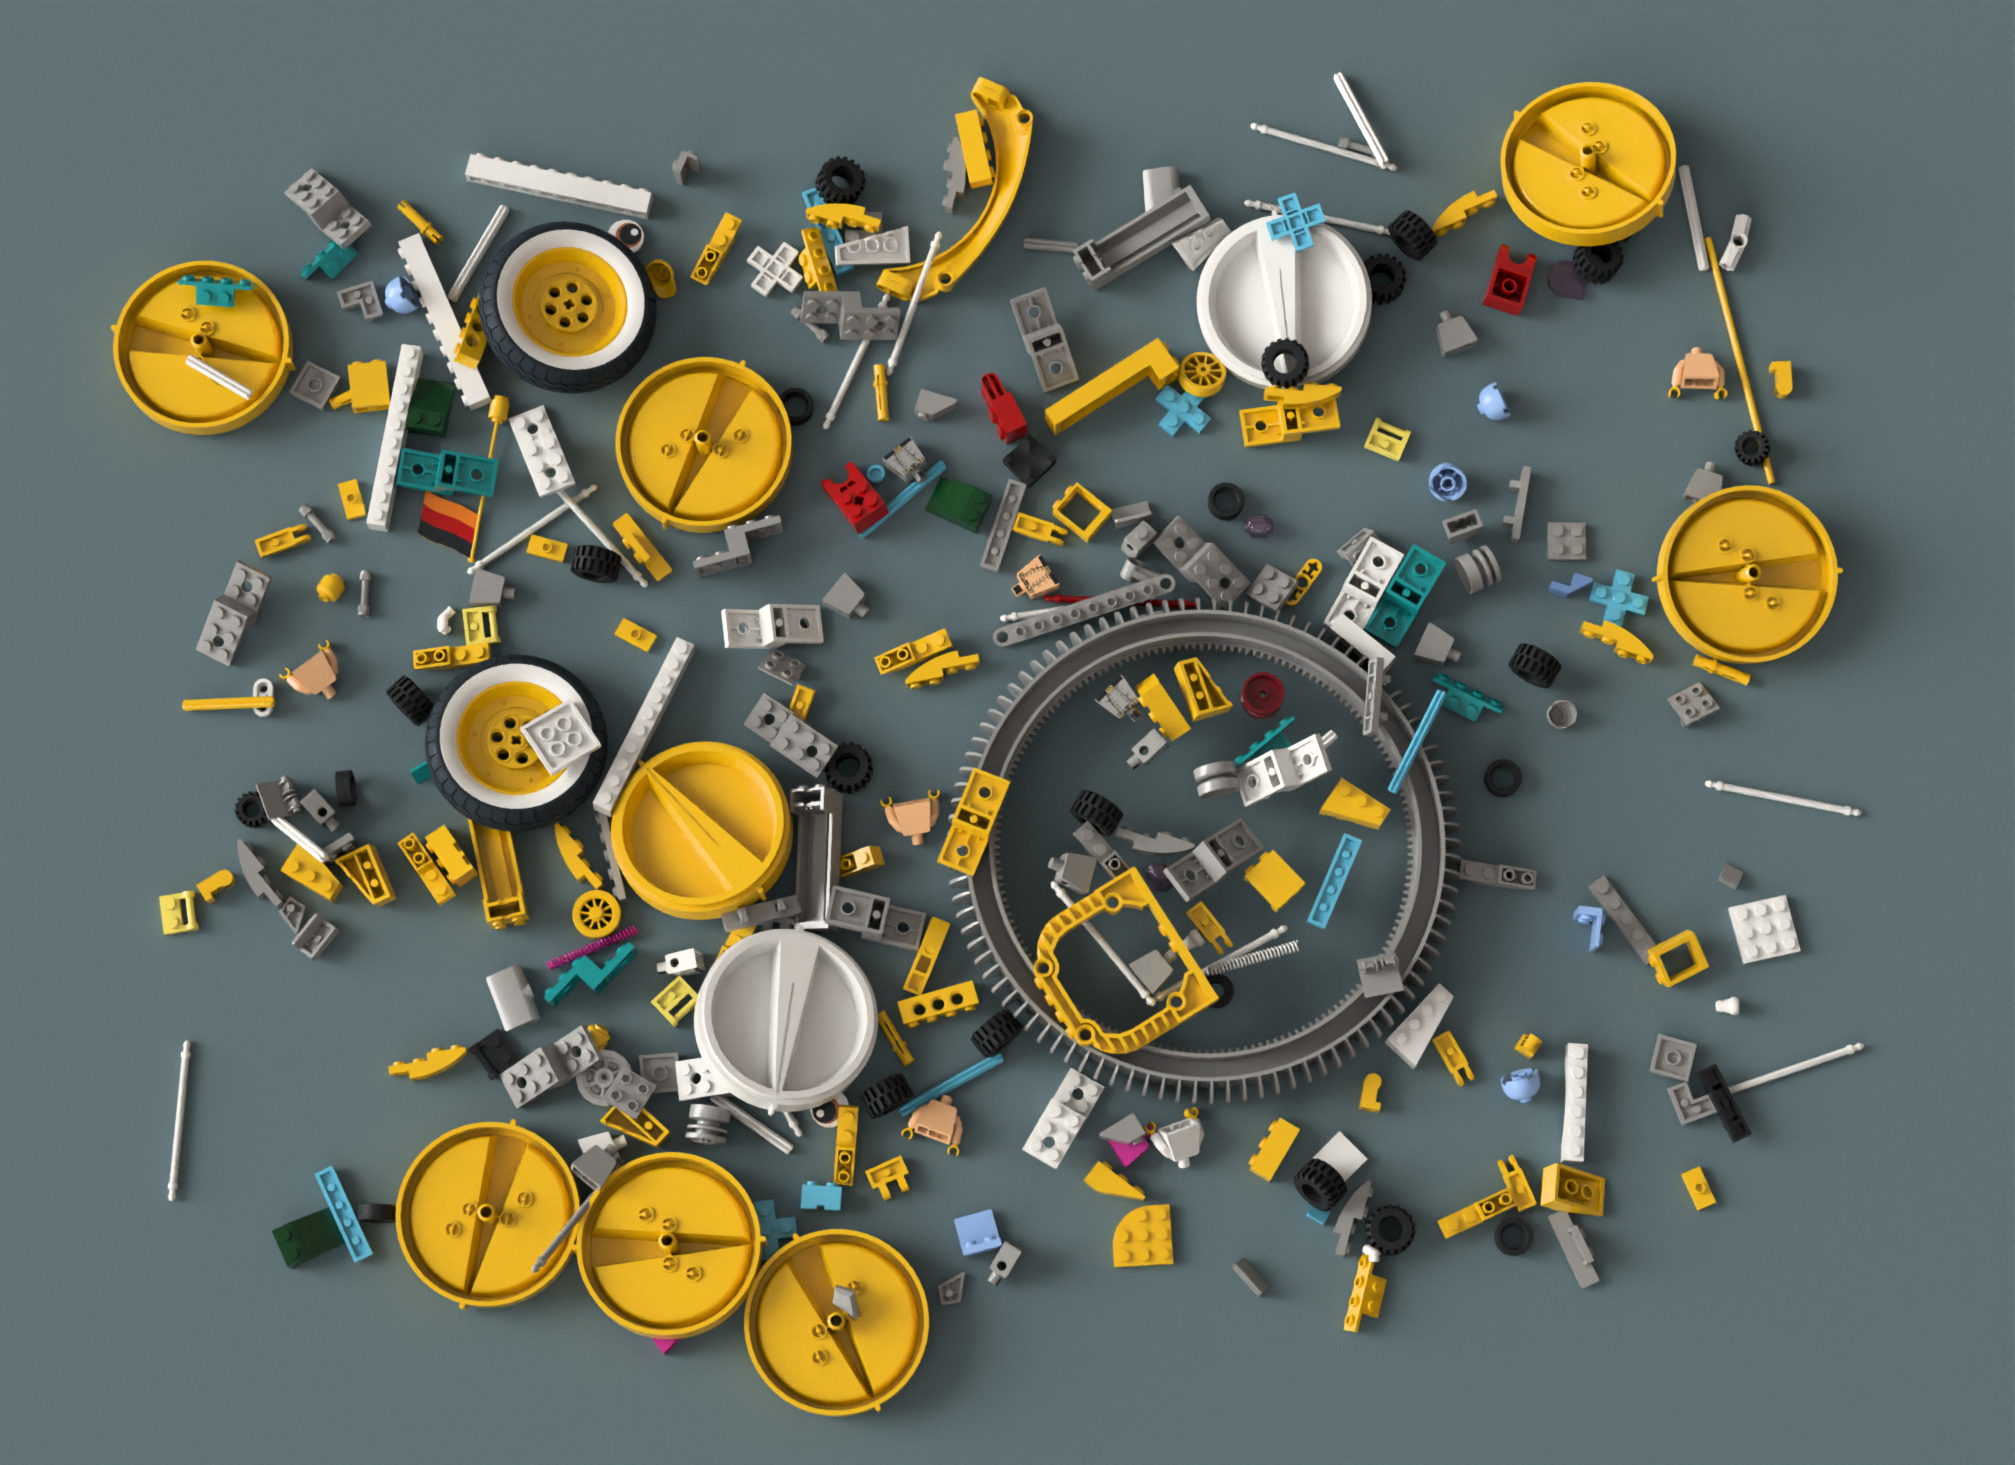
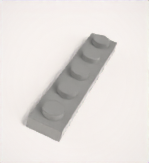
(1003, 525)
(614, 872)
(1622, 917)

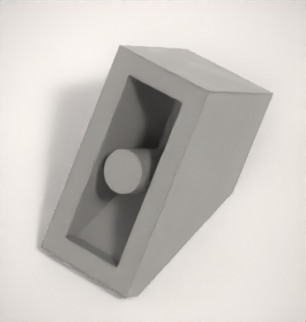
(933, 405)
(1125, 1131)

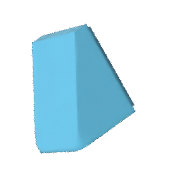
(1318, 1215)

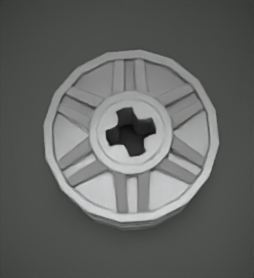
(1477, 569)
(708, 1124)

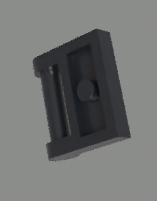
(499, 1049)

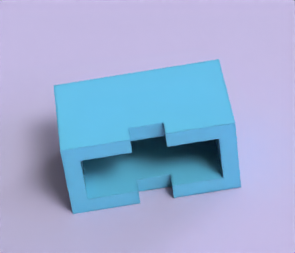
(821, 1196)

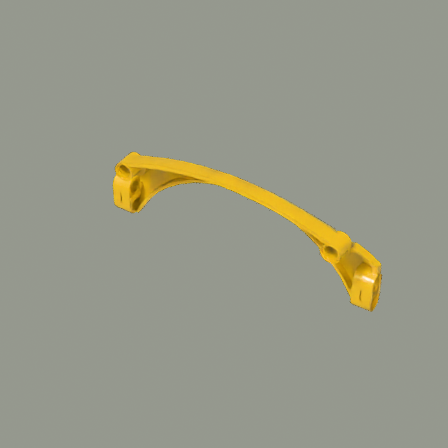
(1011, 145)

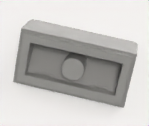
(1250, 1277)

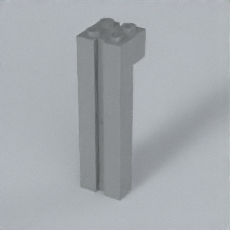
(1140, 238)
(817, 852)

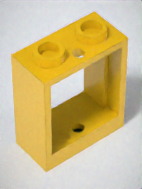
(1097, 523)
(1695, 951)

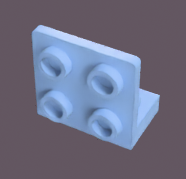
(1591, 914)
(977, 1233)

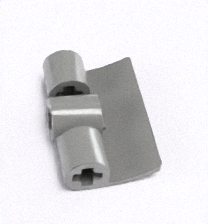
(1160, 185)
(513, 997)

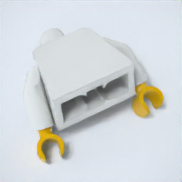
(1179, 1139)

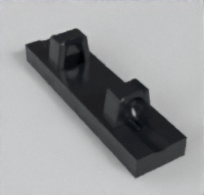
(1724, 1103)

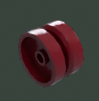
(1259, 706)

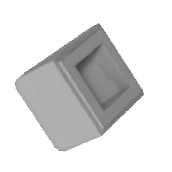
(1730, 876)

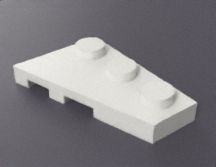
(1201, 242)

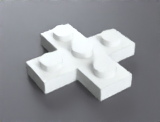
(775, 269)

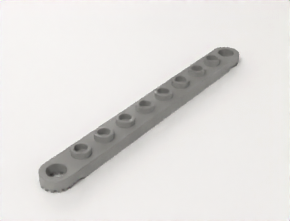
(1083, 610)

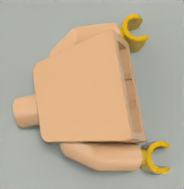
(1698, 372)
(315, 674)
(913, 816)
(937, 1121)

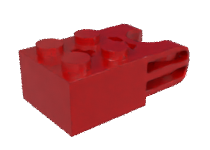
(1510, 277)
(1002, 409)
(856, 499)

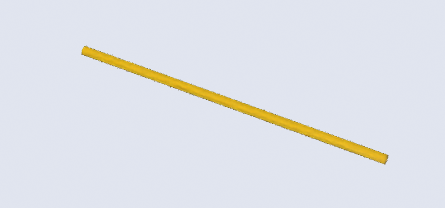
(1737, 350)

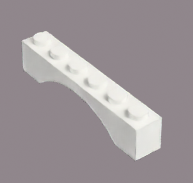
(1575, 1103)

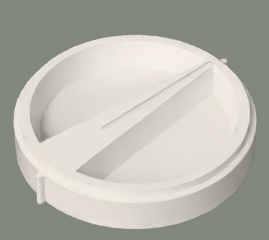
(1269, 292)
(785, 1020)

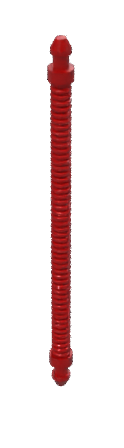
(1059, 598)

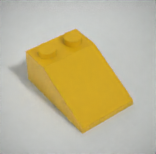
(1572, 1190)

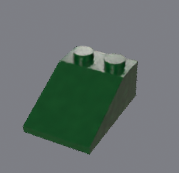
(430, 408)
(959, 503)
(308, 1237)

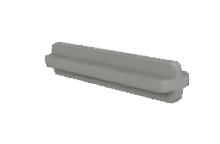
(1050, 245)

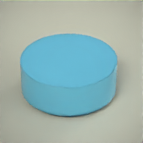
(876, 474)

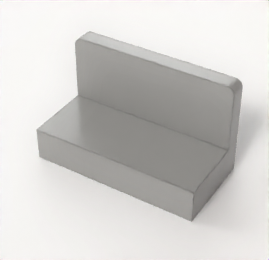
(1131, 514)

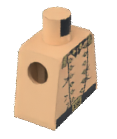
(1035, 579)

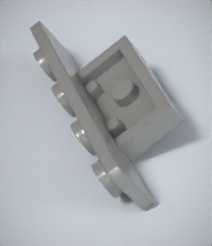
(1575, 1248)

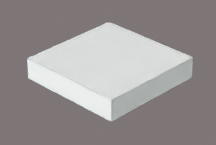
(1341, 1155)

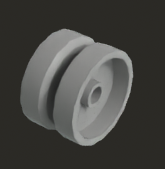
(1216, 779)

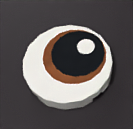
(629, 233)
(827, 1114)

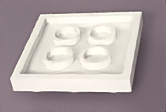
(560, 737)
(1764, 929)

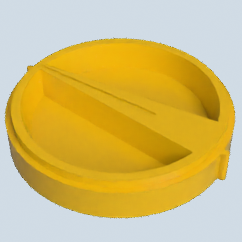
(1588, 164)
(242, 341)
(704, 444)
(1747, 574)
(702, 830)
(484, 1211)
(670, 1245)
(817, 1351)

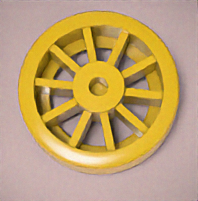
(1204, 370)
(597, 914)

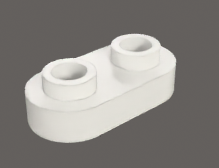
(259, 684)

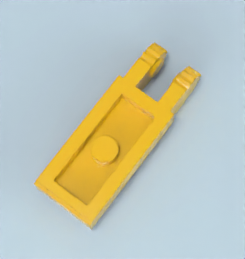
(1038, 529)
(281, 541)
(1208, 926)
(1452, 1056)
(1517, 1184)

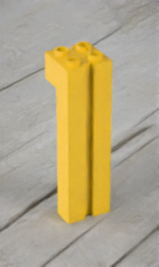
(1149, 361)
(499, 876)

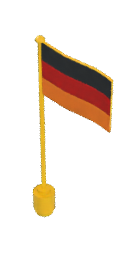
(450, 522)

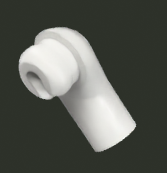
(442, 621)
(1372, 1252)

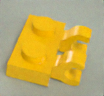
(887, 1173)

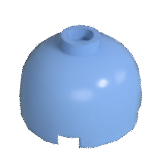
(400, 296)
(1493, 403)
(1447, 481)
(1521, 1085)

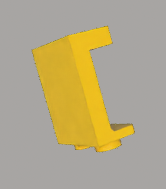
(369, 386)
(1274, 880)

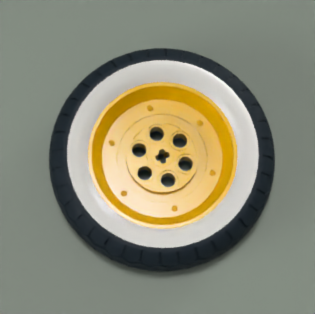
(533, 342)
(467, 760)

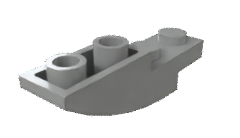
(956, 175)
(1162, 846)
(1097, 847)
(253, 870)
(1497, 876)
(1353, 1210)

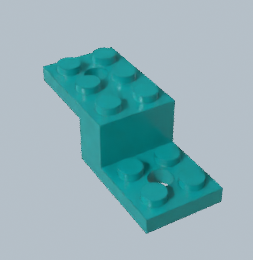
(447, 472)
(1404, 596)
(590, 974)

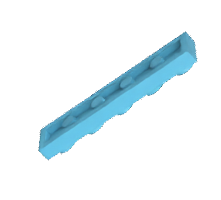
(829, 236)
(1334, 881)
(344, 1214)

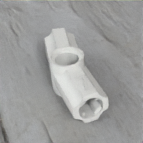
(1740, 233)

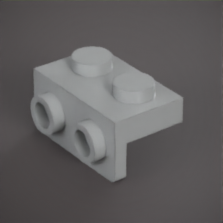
(686, 162)
(315, 937)

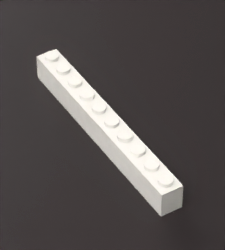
(559, 186)
(443, 319)
(394, 438)
(644, 726)

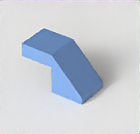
(1577, 584)

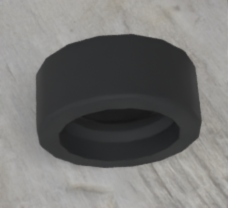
(792, 392)
(1225, 487)
(345, 788)
(1502, 792)
(377, 1213)
(1515, 1251)

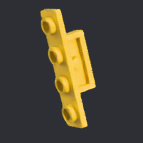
(815, 262)
(642, 547)
(1366, 1295)

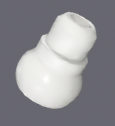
(1194, 939)
(1729, 1005)

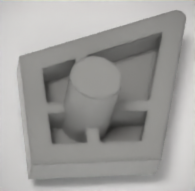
(293, 913)
(951, 1290)
(846, 1300)

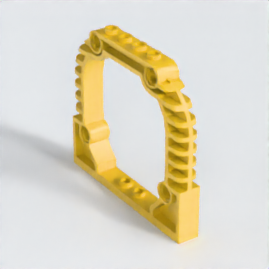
(1129, 892)

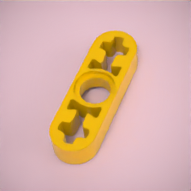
(1314, 575)

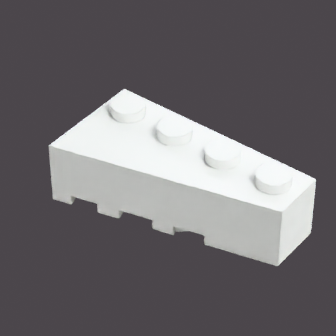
(1417, 1029)

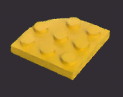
(1144, 1238)

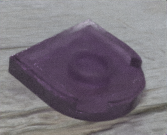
(1565, 281)

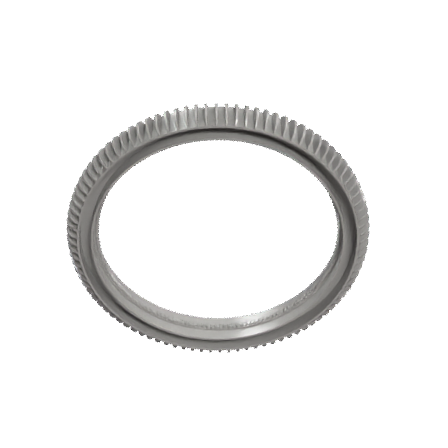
(1340, 678)

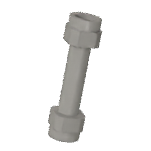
(1344, 143)
(821, 334)
(308, 512)
(363, 608)

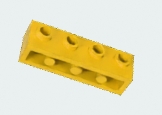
(974, 149)

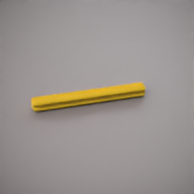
(228, 703)

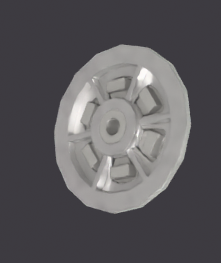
(598, 1078)

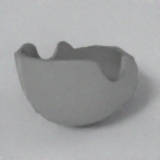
(1561, 714)

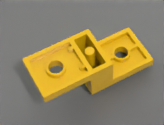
(1285, 424)
(973, 822)

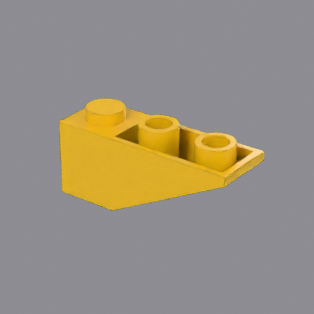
(861, 861)
(1109, 1183)

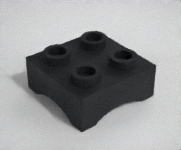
(1029, 461)

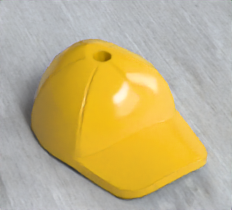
(662, 282)

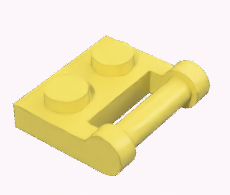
(1385, 444)
(474, 625)
(172, 913)
(671, 997)

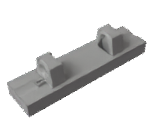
(1522, 488)
(1372, 712)
(761, 913)

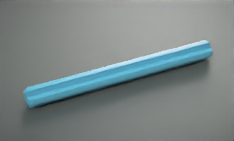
(907, 494)
(1417, 741)
(951, 1084)

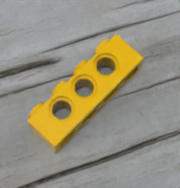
(464, 353)
(965, 990)

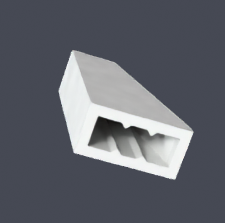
(1364, 644)

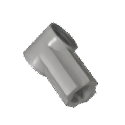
(1135, 571)

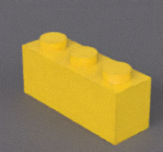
(1273, 1149)

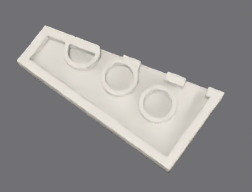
(878, 249)

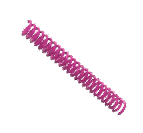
(587, 951)

